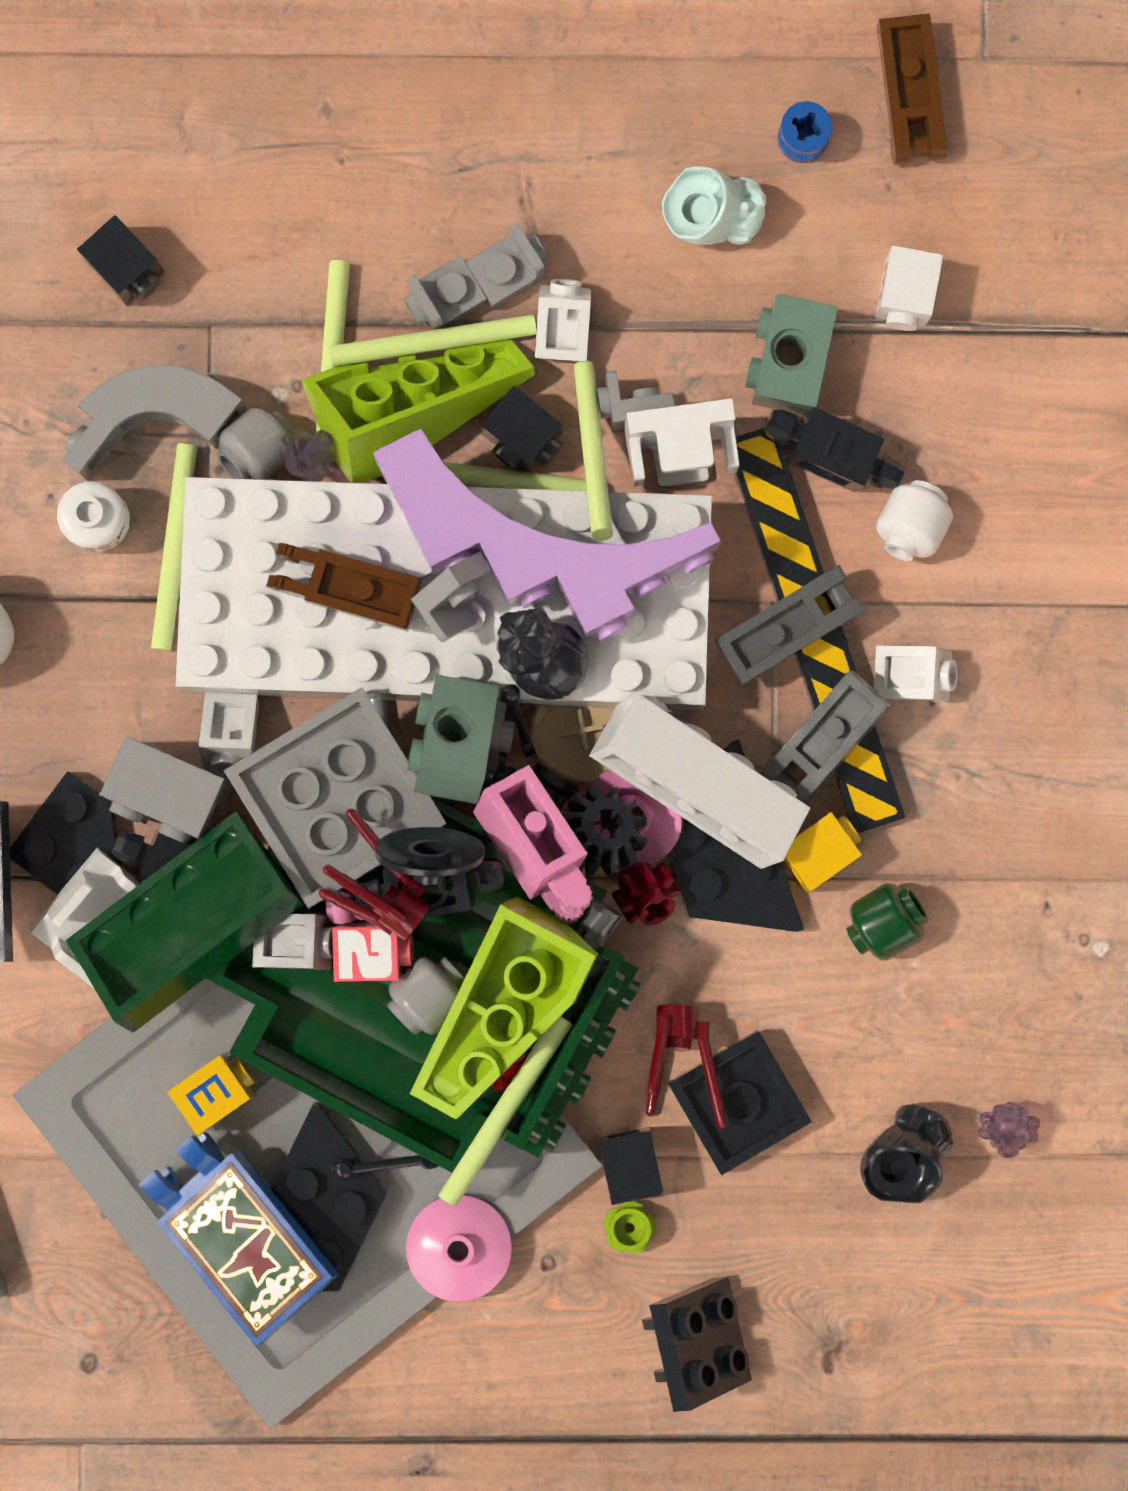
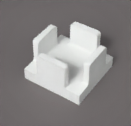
(681, 441)
(85, 896)

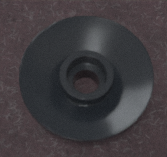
(429, 853)

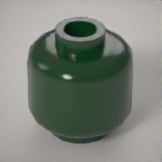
(886, 921)

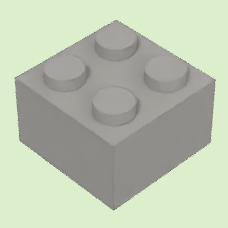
(166, 788)

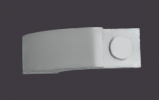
(149, 396)

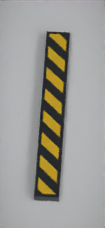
(791, 564)

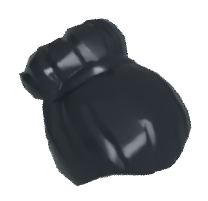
(541, 654)
(906, 1158)

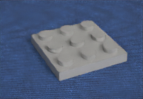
(311, 778)

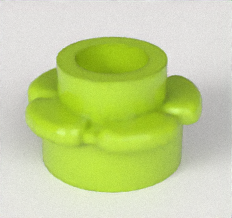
(629, 1213)

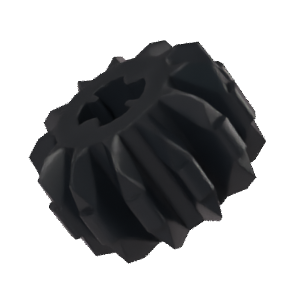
(617, 819)

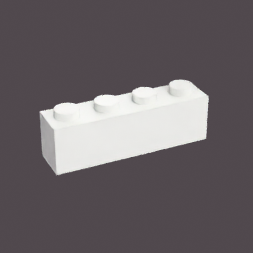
(700, 780)

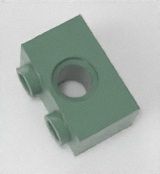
(810, 329)
(450, 767)

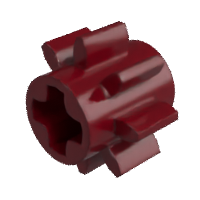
(646, 893)

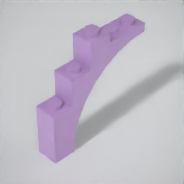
(592, 577)

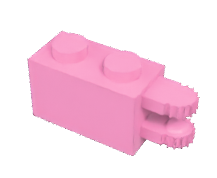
(536, 842)

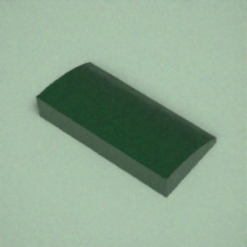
(183, 923)

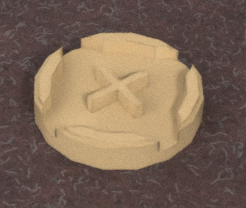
(566, 738)

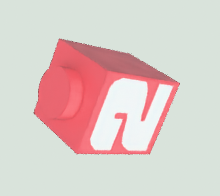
(369, 953)

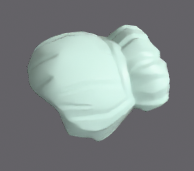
(712, 208)

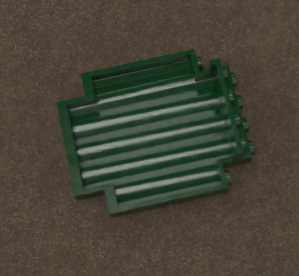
(363, 1061)

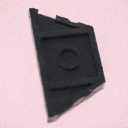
(728, 887)
(328, 1209)

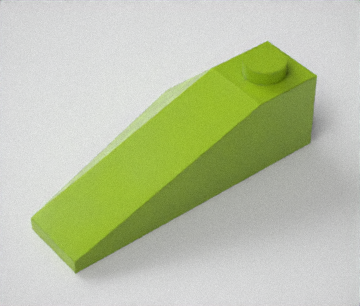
(383, 403)
(510, 997)

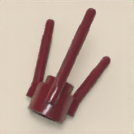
(395, 910)
(675, 1031)

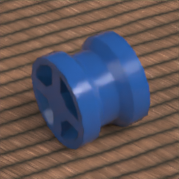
(800, 143)

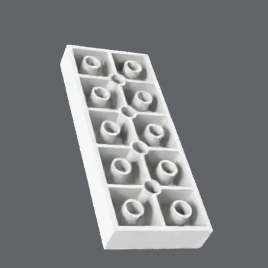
(274, 644)

